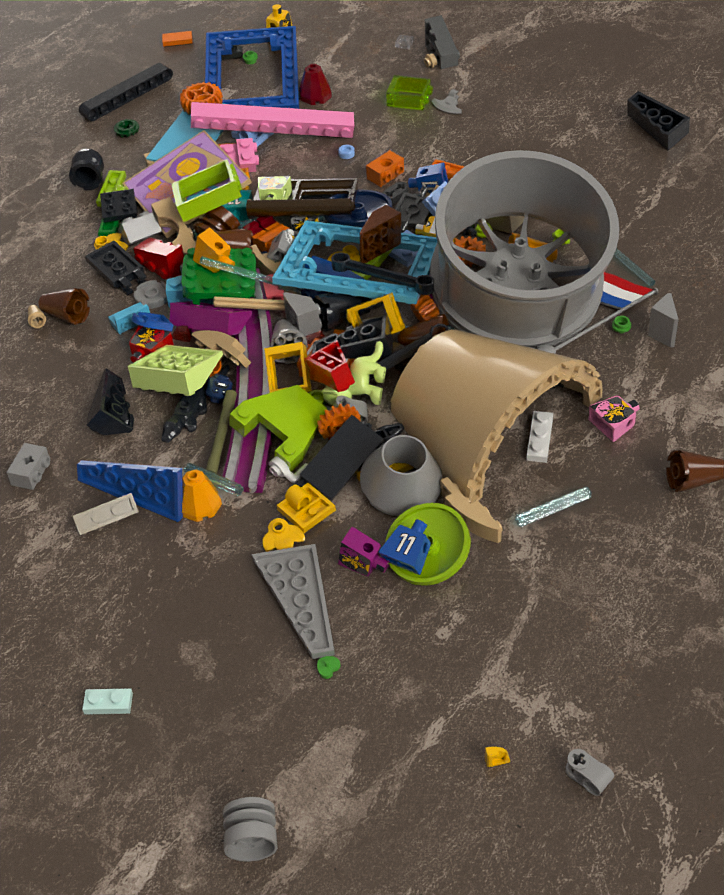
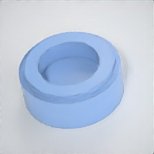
(346, 151)

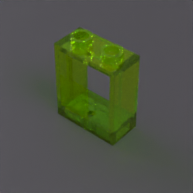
(412, 85)

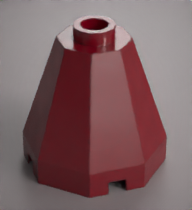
(314, 85)

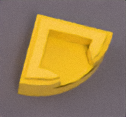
(496, 756)

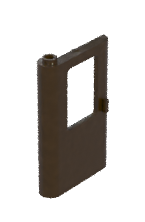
(308, 207)

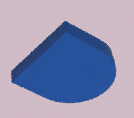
(152, 320)

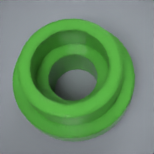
(250, 57)
(621, 324)

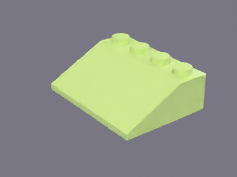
(174, 369)

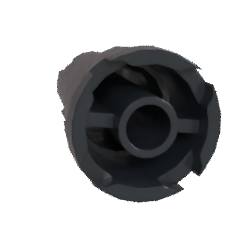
(335, 307)

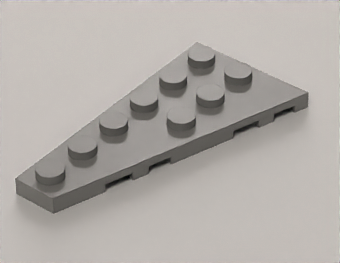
(298, 587)

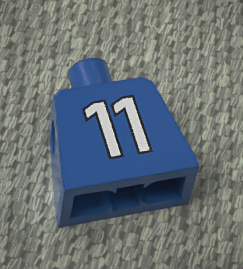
(429, 177)
(407, 547)

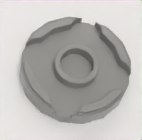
(151, 293)

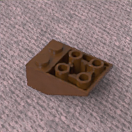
(380, 233)

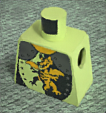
(274, 188)

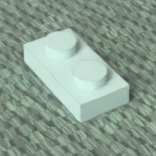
(107, 701)

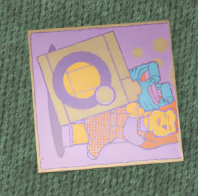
(189, 158)

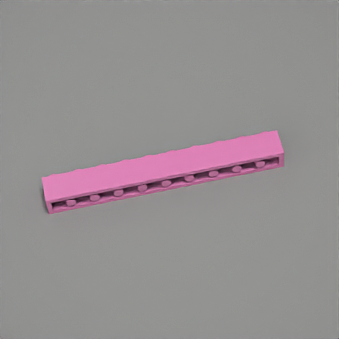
(272, 120)

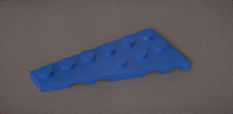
(151, 486)

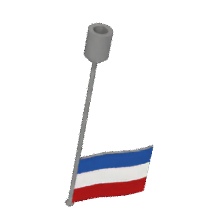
(616, 294)

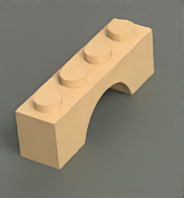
(169, 216)

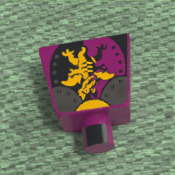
(361, 553)

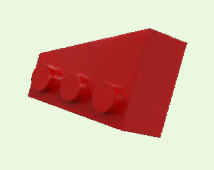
(160, 257)
(331, 367)

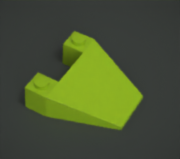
(288, 414)

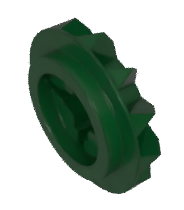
(126, 127)

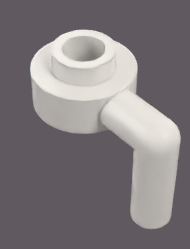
(280, 468)

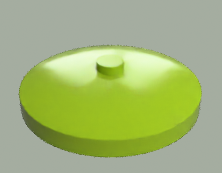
(448, 539)

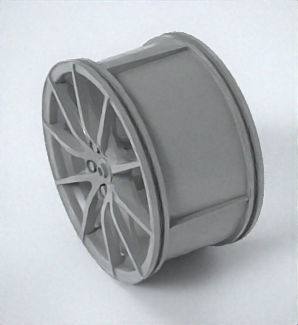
(514, 291)

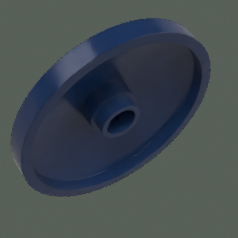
(365, 204)

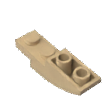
(220, 341)
(474, 514)

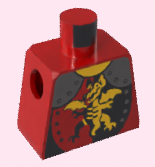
(147, 341)

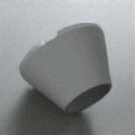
(397, 491)

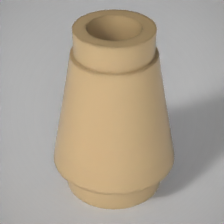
(36, 317)

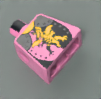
(613, 416)

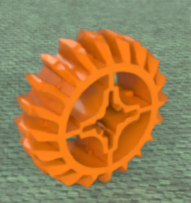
(200, 93)

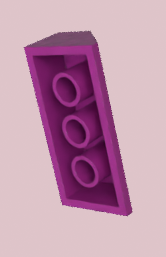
(208, 317)

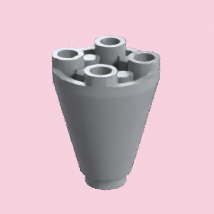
(284, 334)

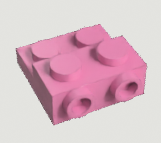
(243, 153)

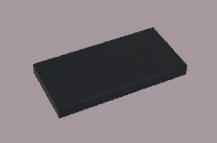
(341, 457)

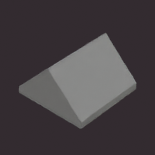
(664, 321)

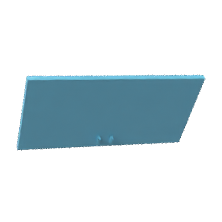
(178, 134)

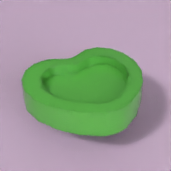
(327, 666)

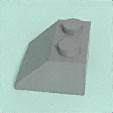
(302, 313)

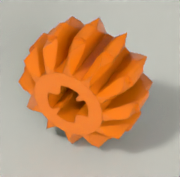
(425, 308)

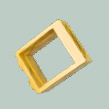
(391, 309)
(285, 351)

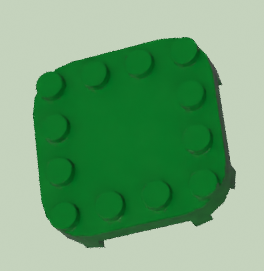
(204, 284)

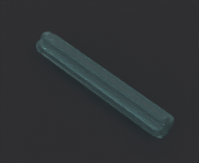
(218, 481)
(553, 506)

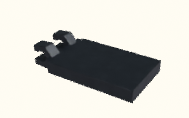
(116, 266)

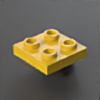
(305, 506)

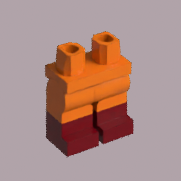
(264, 232)

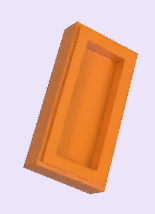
(177, 38)

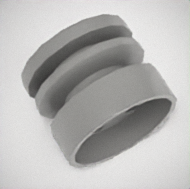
(249, 829)

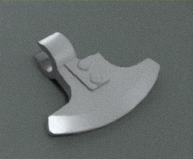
(449, 103)

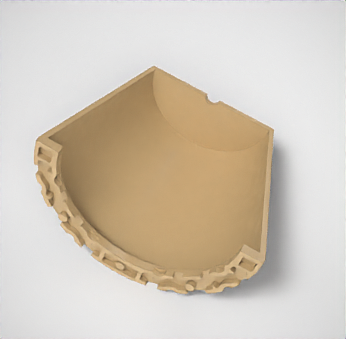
(470, 388)

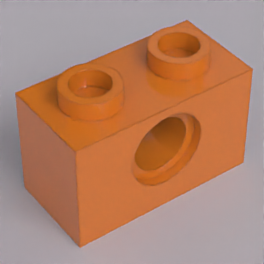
(385, 168)

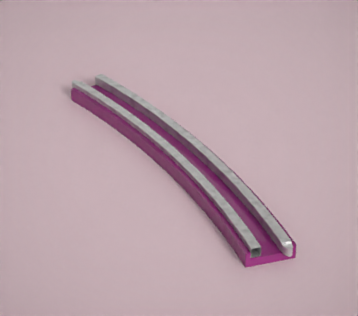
(250, 455)

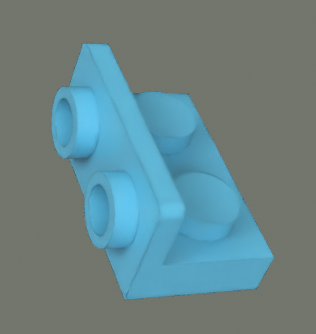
(122, 320)

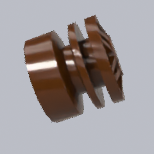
(217, 220)

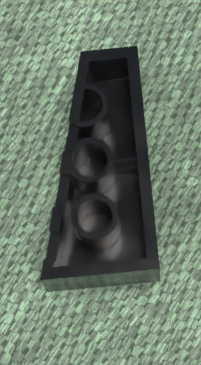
(658, 119)

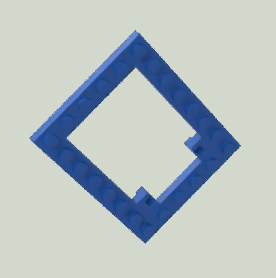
(280, 39)

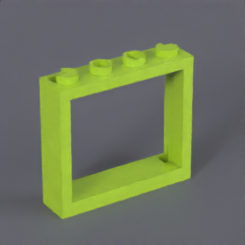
(211, 199)

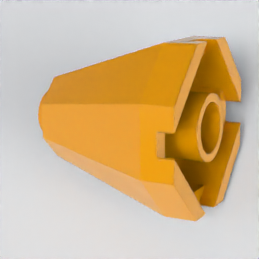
(199, 496)

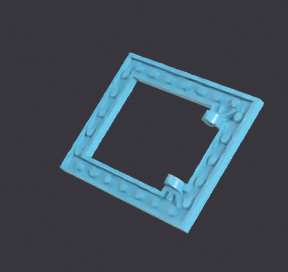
(294, 274)

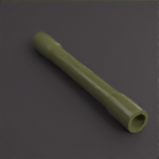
(227, 407)

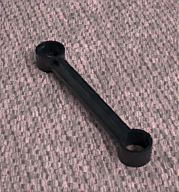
(423, 284)
(408, 350)

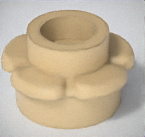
(430, 60)

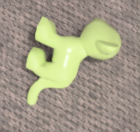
(361, 370)

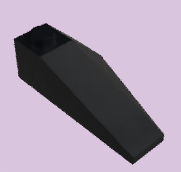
(361, 339)
(109, 408)

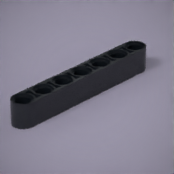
(125, 91)

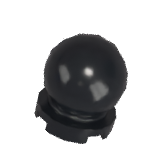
(86, 169)

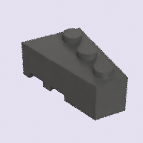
(440, 42)

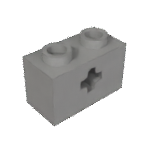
(28, 466)

